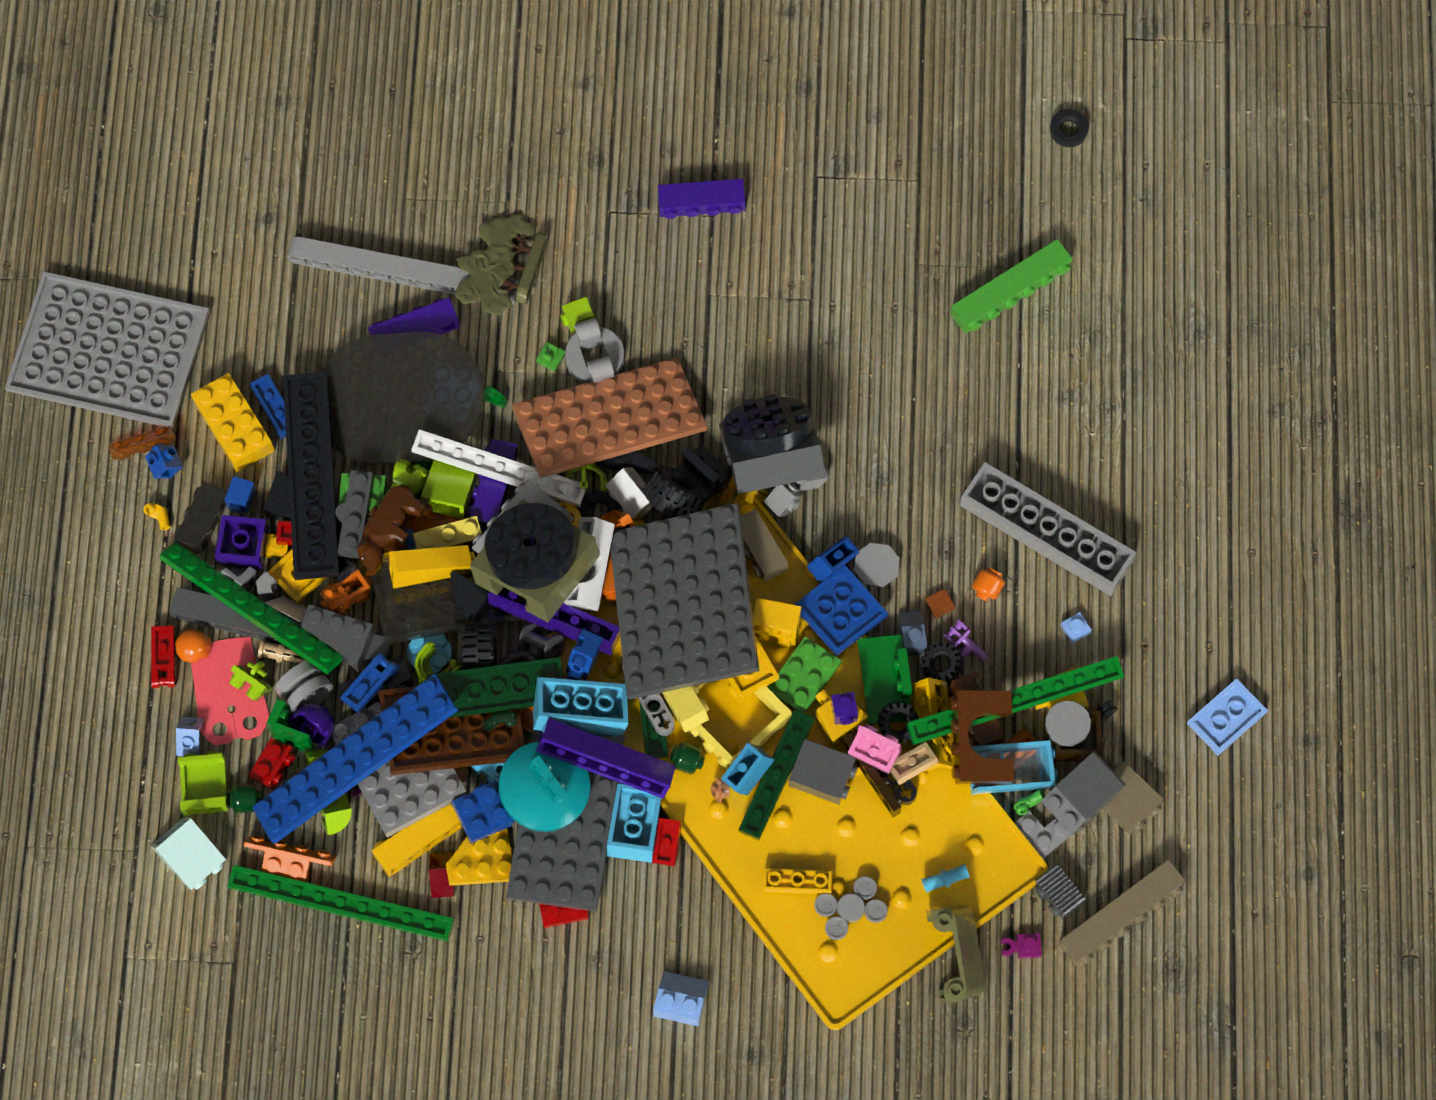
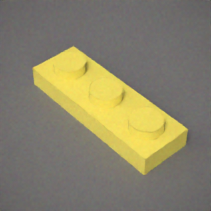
(448, 534)

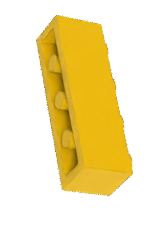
(416, 840)

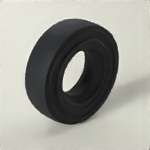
(1071, 116)
(596, 497)

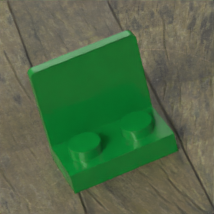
(281, 731)

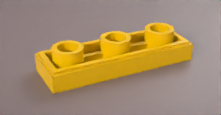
(782, 881)

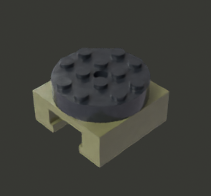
(535, 556)

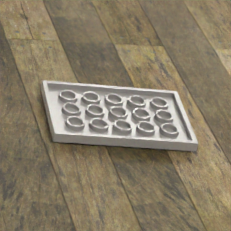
(402, 797)

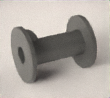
(530, 636)

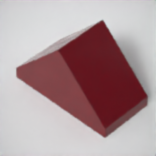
(438, 875)

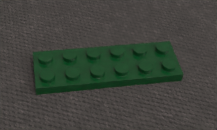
(497, 686)

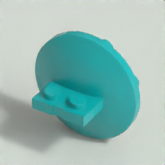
(542, 790)

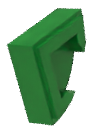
(495, 397)

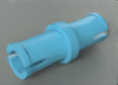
(945, 878)

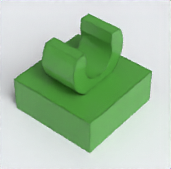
(550, 356)

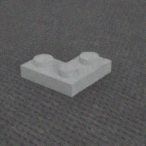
(1042, 838)

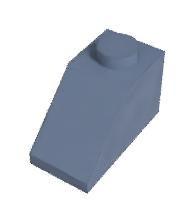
(913, 632)

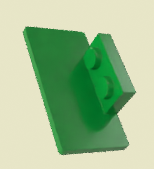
(884, 674)

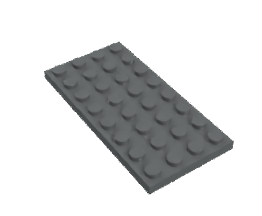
(566, 863)

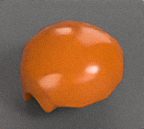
(193, 645)

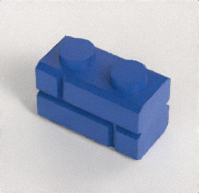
(833, 559)

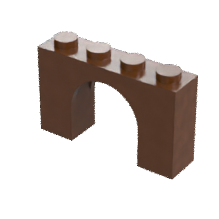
(969, 766)

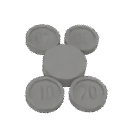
(850, 908)

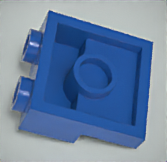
(482, 812)

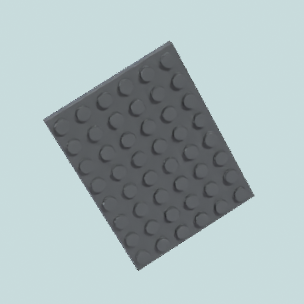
(683, 601)

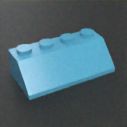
(586, 705)

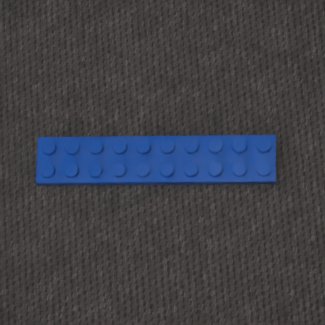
(354, 758)

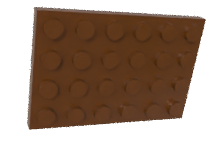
(454, 741)

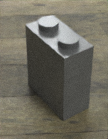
(823, 772)

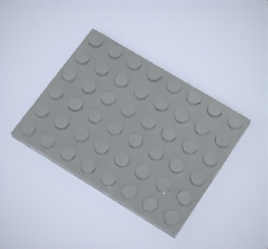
(107, 349)

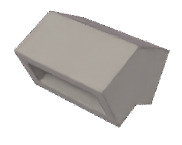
(266, 587)

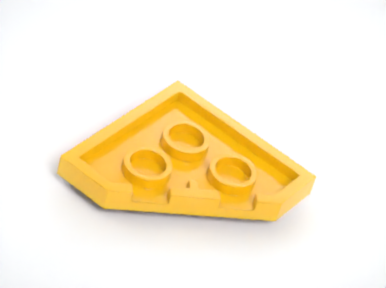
(481, 861)

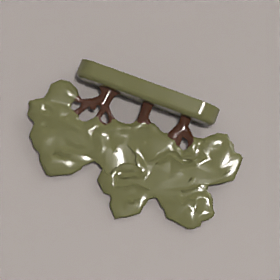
(495, 265)

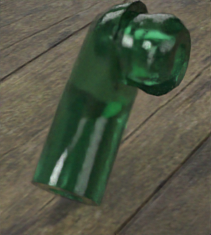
(500, 717)

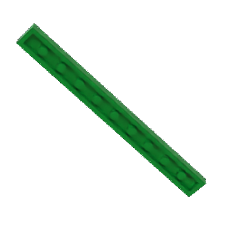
(251, 608)
(1026, 697)
(340, 903)

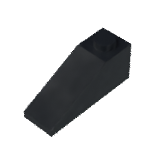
(633, 459)

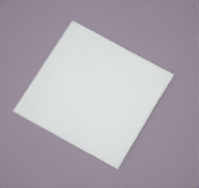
(288, 607)

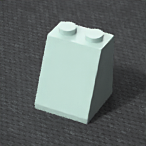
(188, 853)

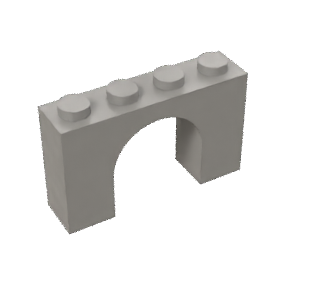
(528, 492)

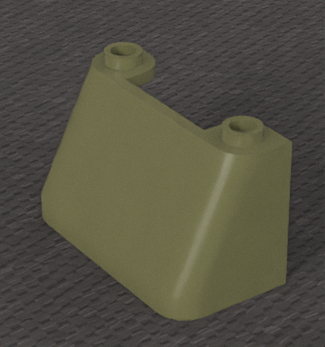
(962, 924)

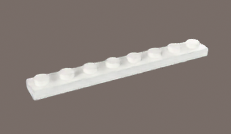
(495, 467)

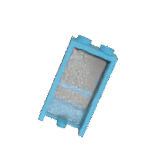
(1031, 766)

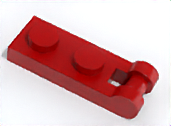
(163, 656)

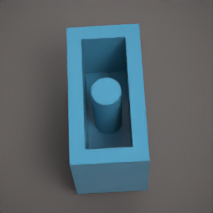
(747, 769)

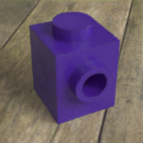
(844, 708)

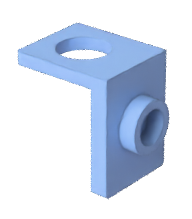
(188, 736)

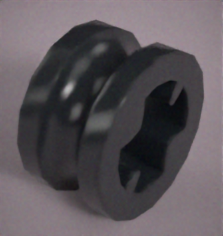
(1107, 710)

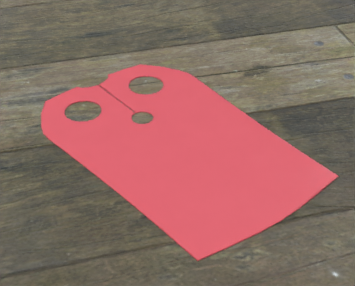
(216, 694)

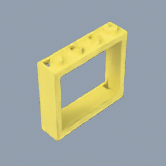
(711, 745)

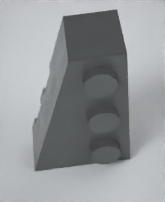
(341, 633)

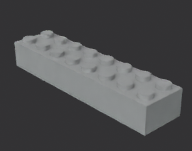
(1048, 529)

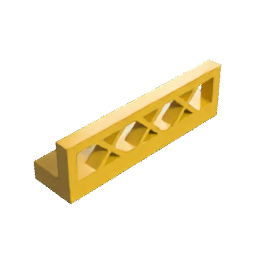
(926, 704)

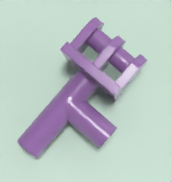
(962, 637)

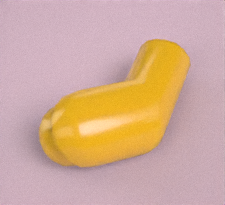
(158, 512)

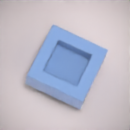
(1076, 627)

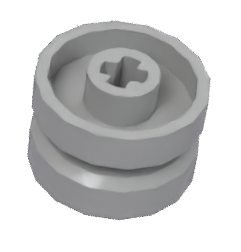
(303, 686)

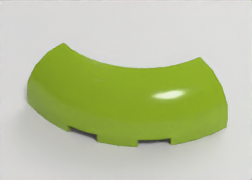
(339, 811)

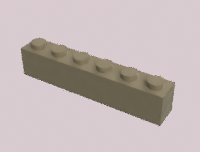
(1122, 913)

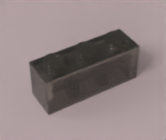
(201, 518)

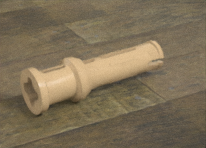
(279, 654)

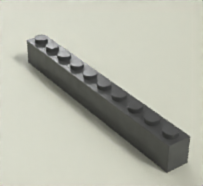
(210, 612)

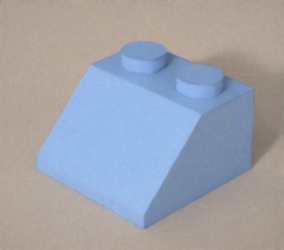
(680, 998)

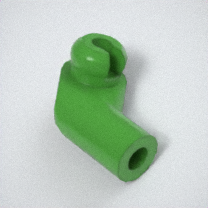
(1025, 803)

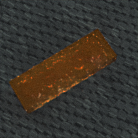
(141, 443)

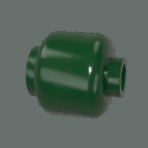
(687, 757)
(243, 797)

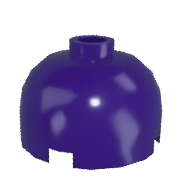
(314, 721)

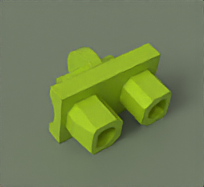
(258, 686)

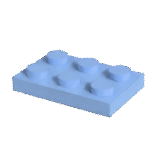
(1227, 717)

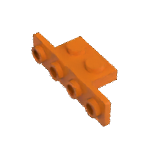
(286, 859)

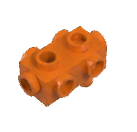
(340, 597)

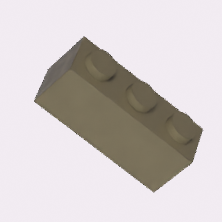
(761, 548)

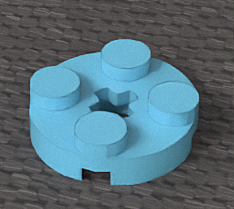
(439, 660)

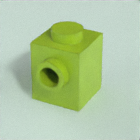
(576, 312)

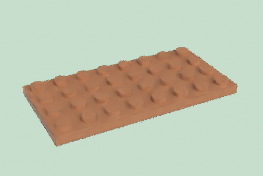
(609, 417)

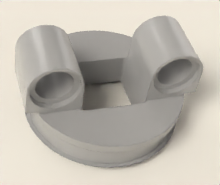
(587, 336)

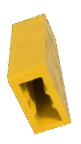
(428, 564)

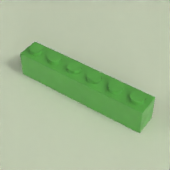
(1011, 286)

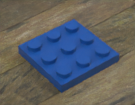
(841, 610)

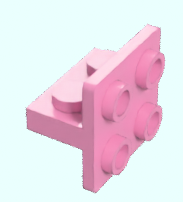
(875, 748)

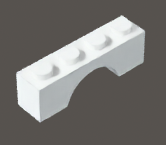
(588, 592)

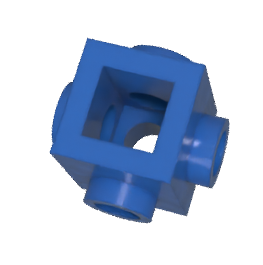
(163, 461)

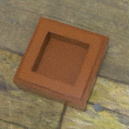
(940, 604)

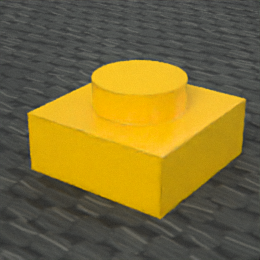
(273, 550)

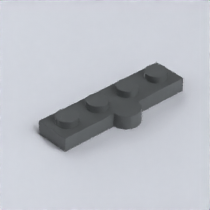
(354, 512)

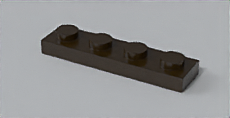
(878, 782)

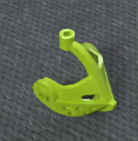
(584, 484)
(423, 665)

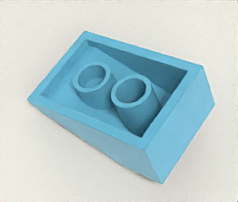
(633, 824)

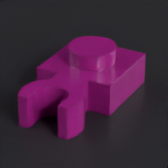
(1026, 945)

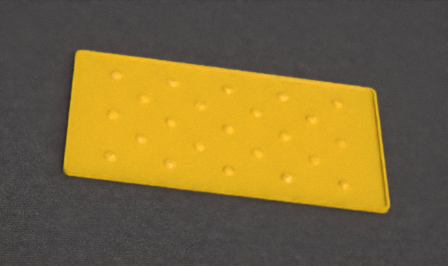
(851, 839)

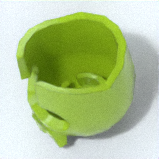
(411, 476)

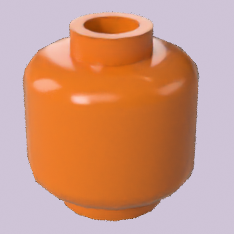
(988, 584)

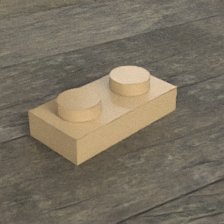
(913, 763)

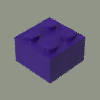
(241, 542)

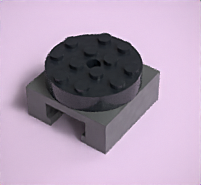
(771, 443)

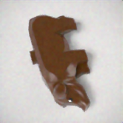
(387, 526)

